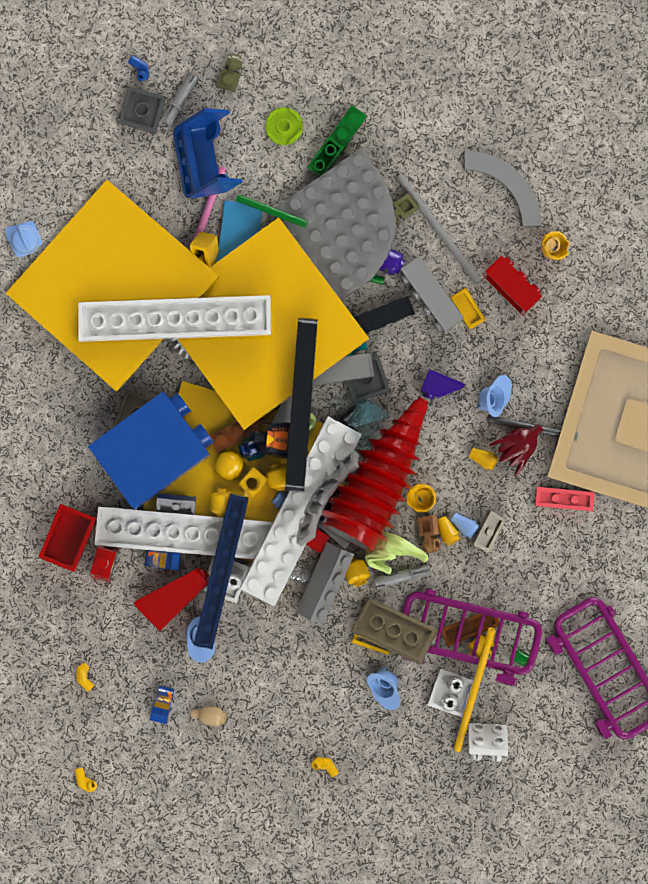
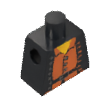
(272, 439)

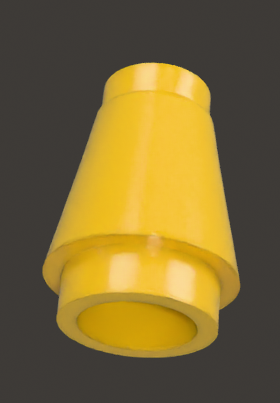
(484, 458)
(447, 531)

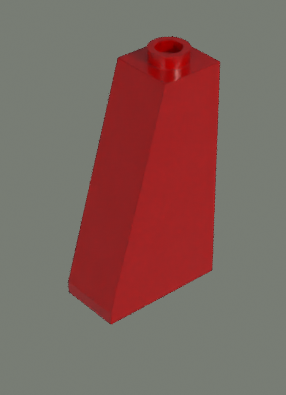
(170, 599)

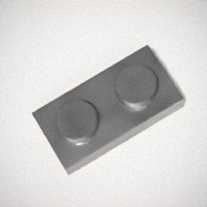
(176, 504)

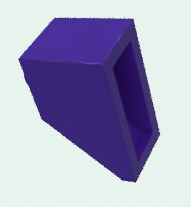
(439, 385)

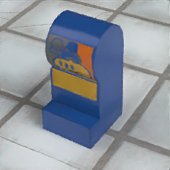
(163, 560)
(162, 705)

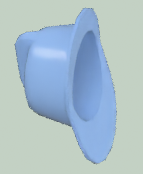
(23, 238)
(495, 397)
(197, 653)
(384, 688)

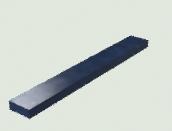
(221, 571)

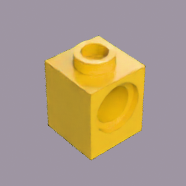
(253, 473)

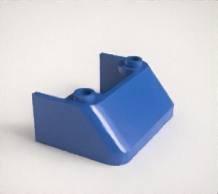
(197, 156)

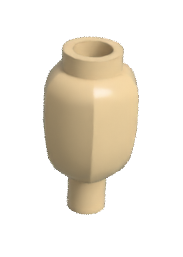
(210, 716)

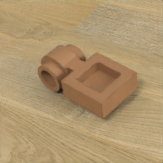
(428, 528)

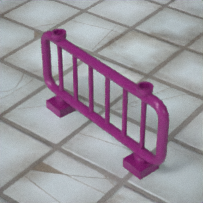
(522, 618)
(561, 640)

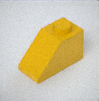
(205, 248)

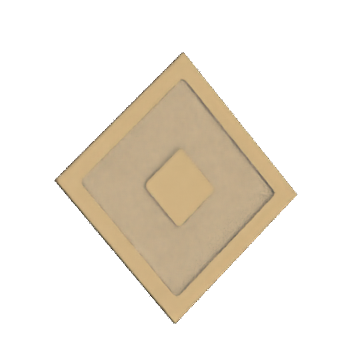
(607, 423)

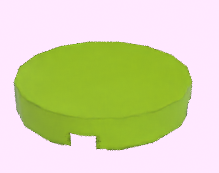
(289, 126)

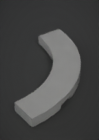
(510, 179)
(316, 504)

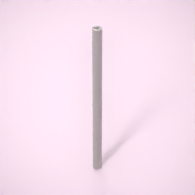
(438, 228)

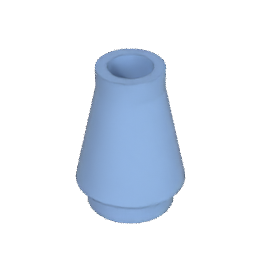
(465, 525)

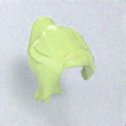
(389, 549)

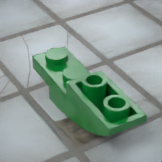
(337, 141)

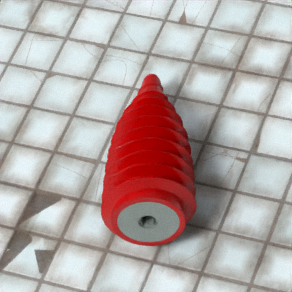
(376, 486)

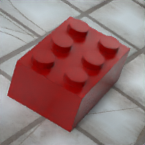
(512, 285)
(68, 538)

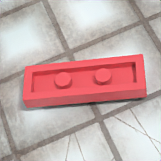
(564, 499)

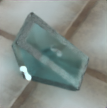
(366, 413)

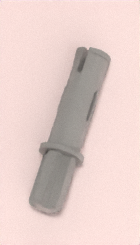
(179, 99)
(402, 576)

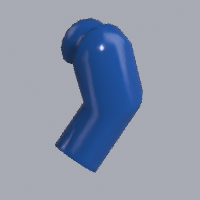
(142, 68)

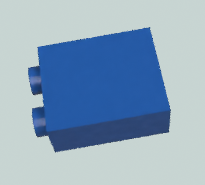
(151, 449)

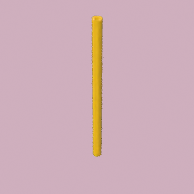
(474, 689)

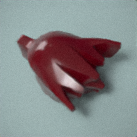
(518, 446)

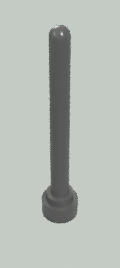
(518, 424)

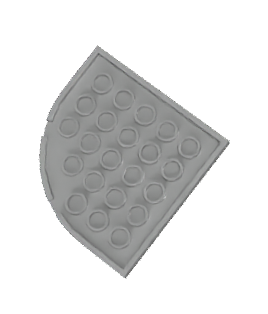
(347, 223)

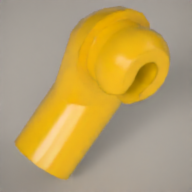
(81, 677)
(325, 763)
(84, 782)

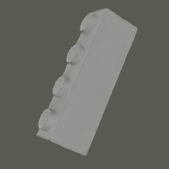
(431, 294)
(347, 369)
(324, 583)

